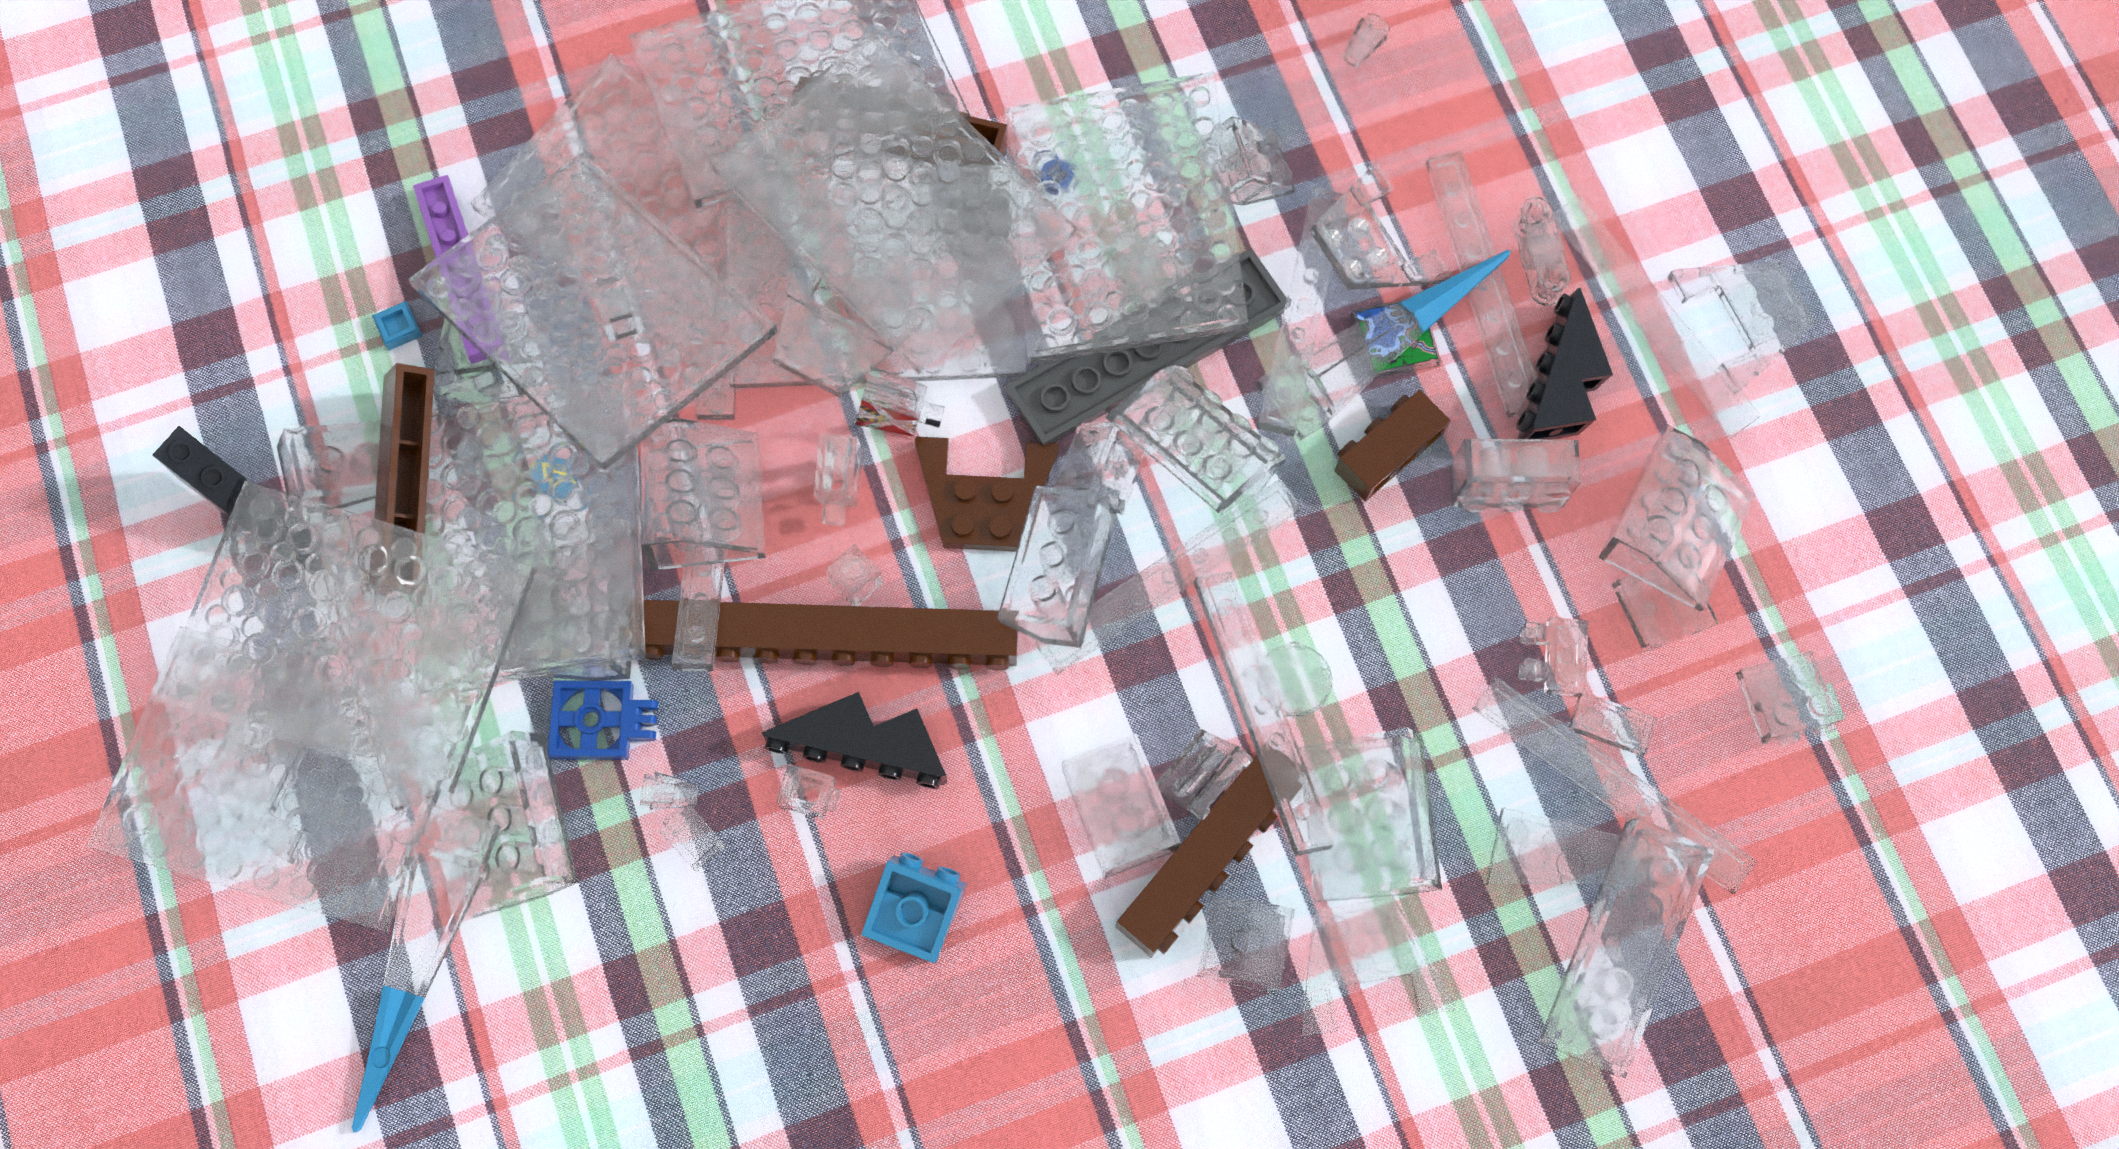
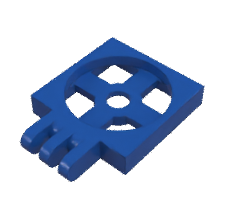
(628, 720)

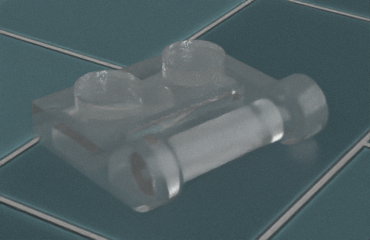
(1196, 766)

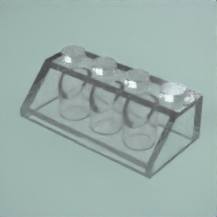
(1058, 565)

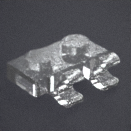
(1565, 655)

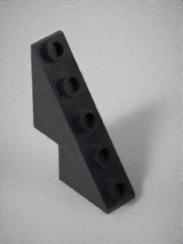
(1566, 370)
(201, 470)
(847, 735)

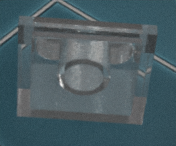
(1246, 943)

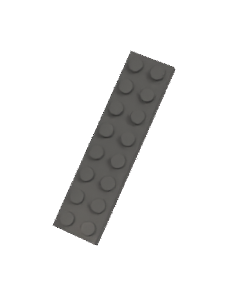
(1083, 388)

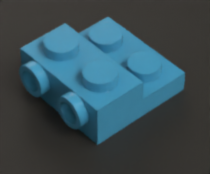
(914, 906)

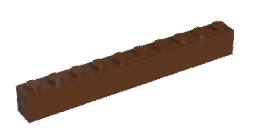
(845, 634)

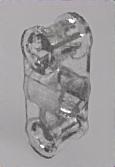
(1541, 251)

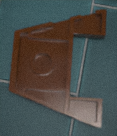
(981, 509)

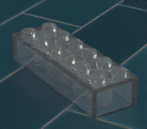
(1626, 947)

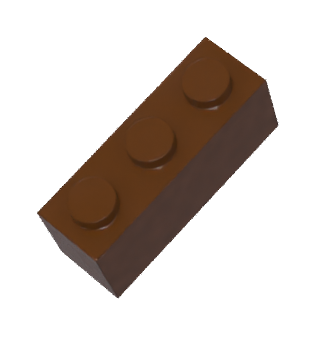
(1391, 444)

